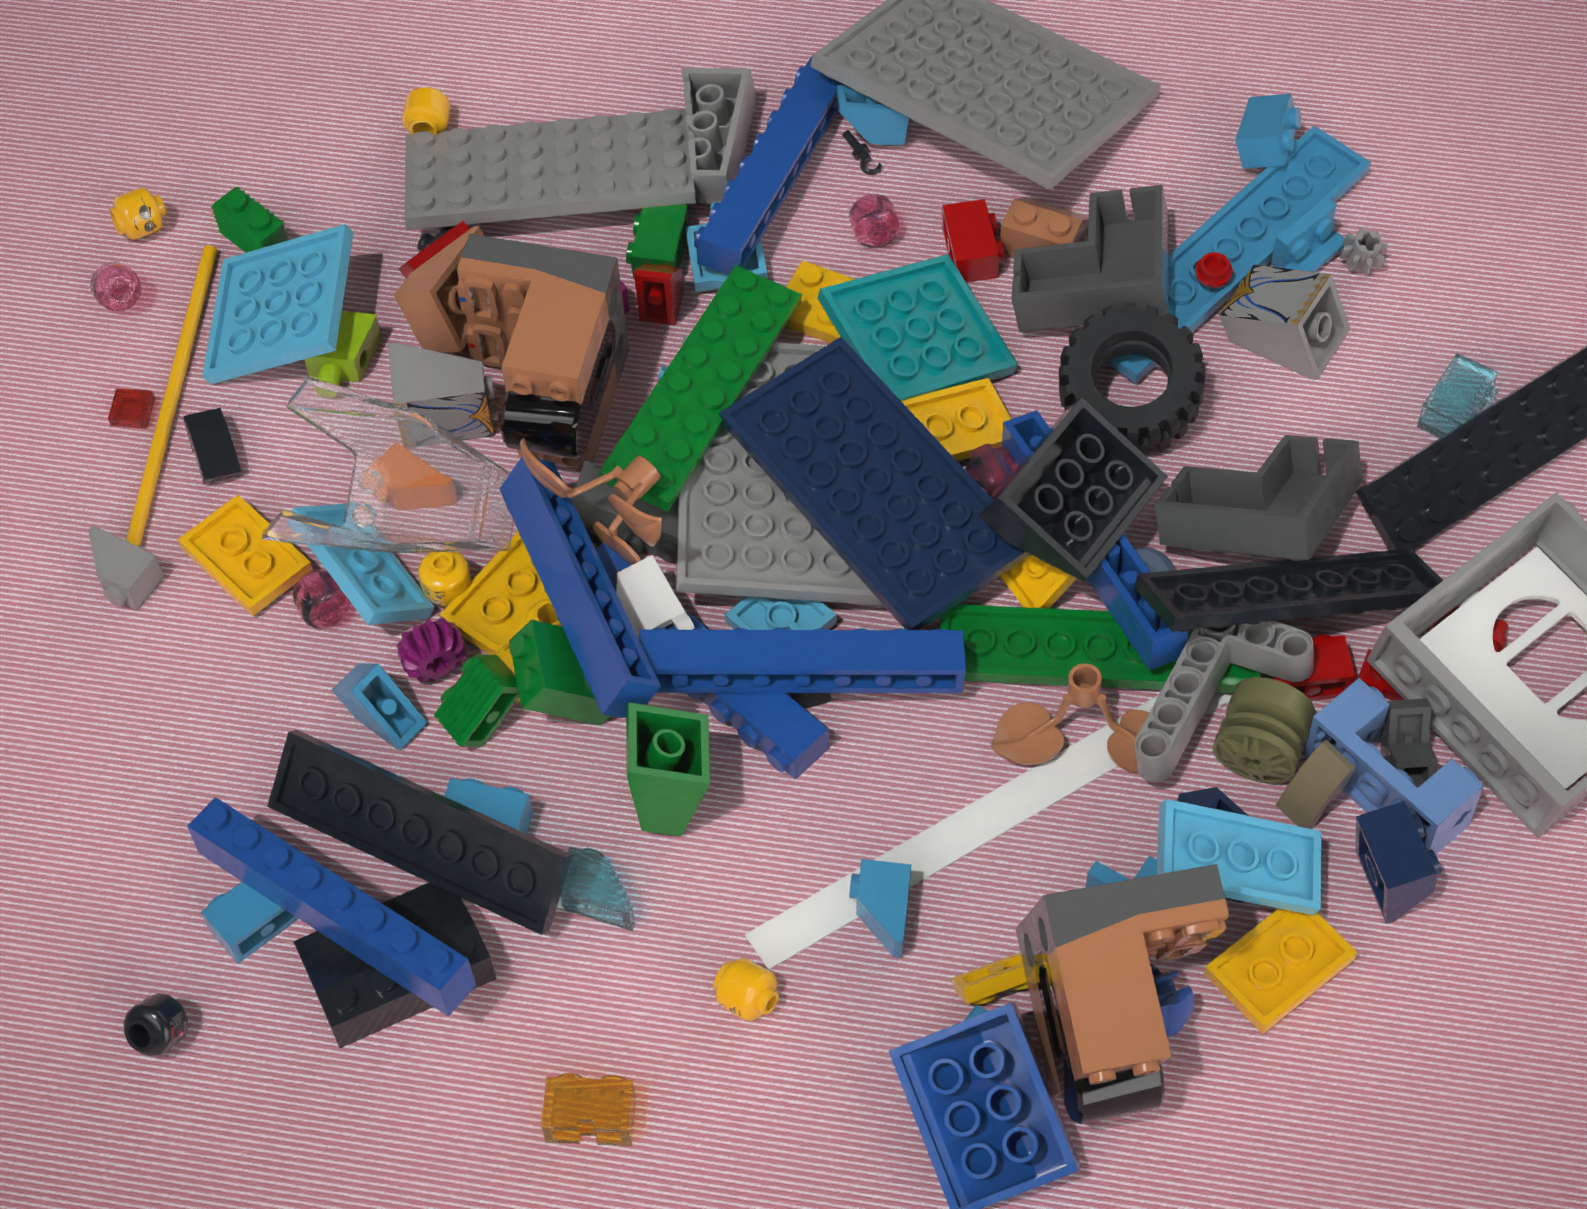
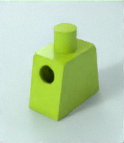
(355, 347)

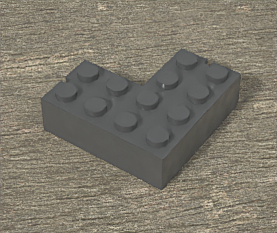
(1113, 268)
(1266, 512)

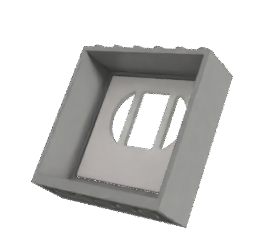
(1475, 698)

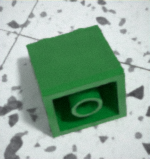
(666, 765)

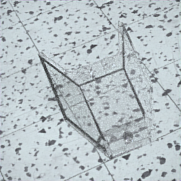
(408, 485)

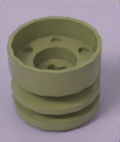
(1264, 730)

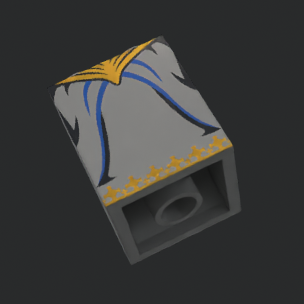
(1287, 318)
(444, 389)

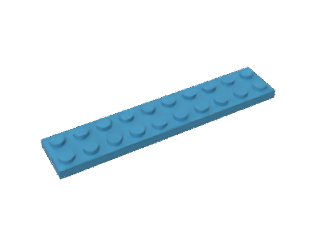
(1248, 229)

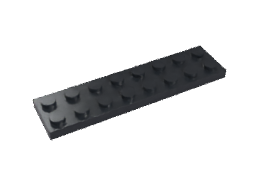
(1480, 456)
(1286, 589)
(420, 831)

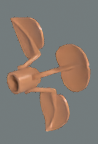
(630, 485)
(1031, 738)

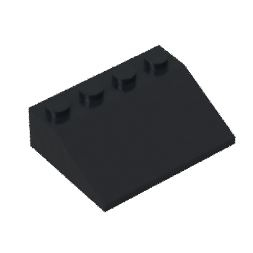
(1074, 493)
(364, 1000)

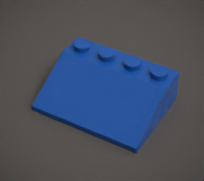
(985, 1109)

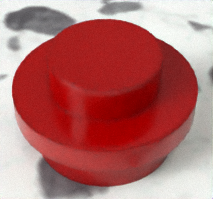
(1213, 270)

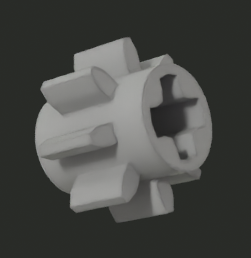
(1363, 251)

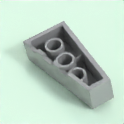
(718, 126)

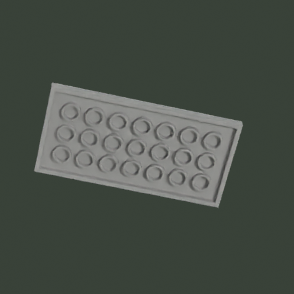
(547, 169)

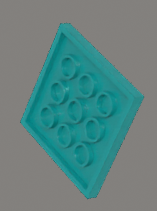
(918, 328)

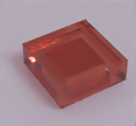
(131, 408)

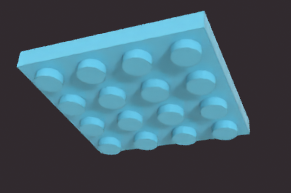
(278, 304)

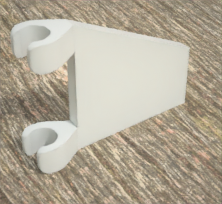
(650, 598)

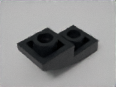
(212, 445)

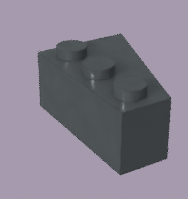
(594, 507)

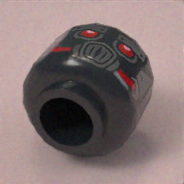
(155, 1024)

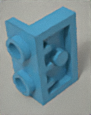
(1309, 240)

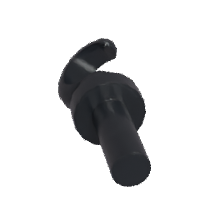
(860, 152)

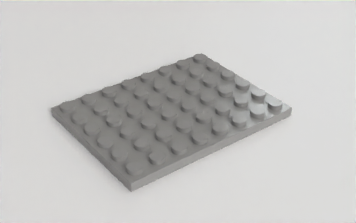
(989, 82)
(746, 534)

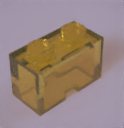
(588, 1108)

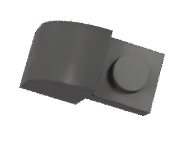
(1406, 739)

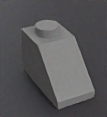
(124, 569)

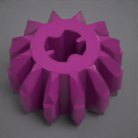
(431, 650)

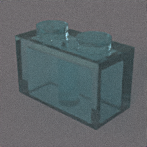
(1458, 396)

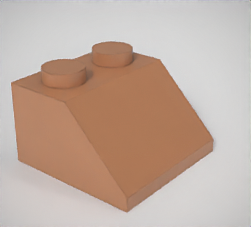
(1040, 224)

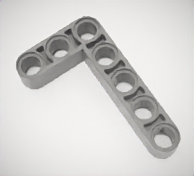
(1199, 669)

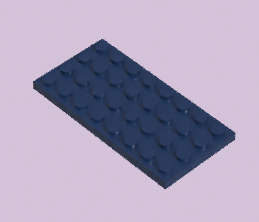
(873, 483)

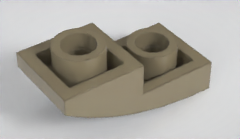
(1314, 785)

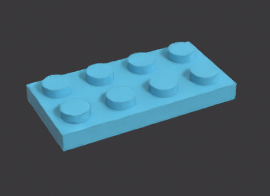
(370, 579)
(1254, 856)

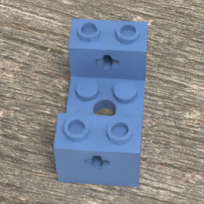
(1354, 728)

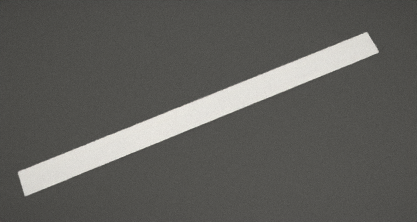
(949, 839)

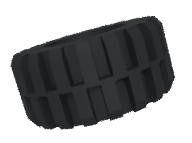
(1143, 335)

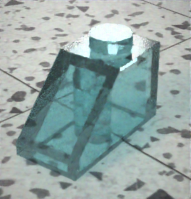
(595, 890)

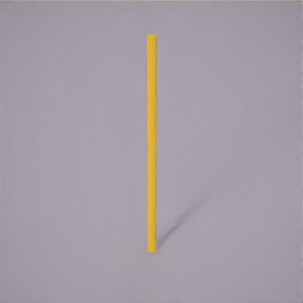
(171, 396)

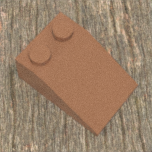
(432, 300)

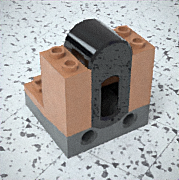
(557, 335)
(1096, 985)

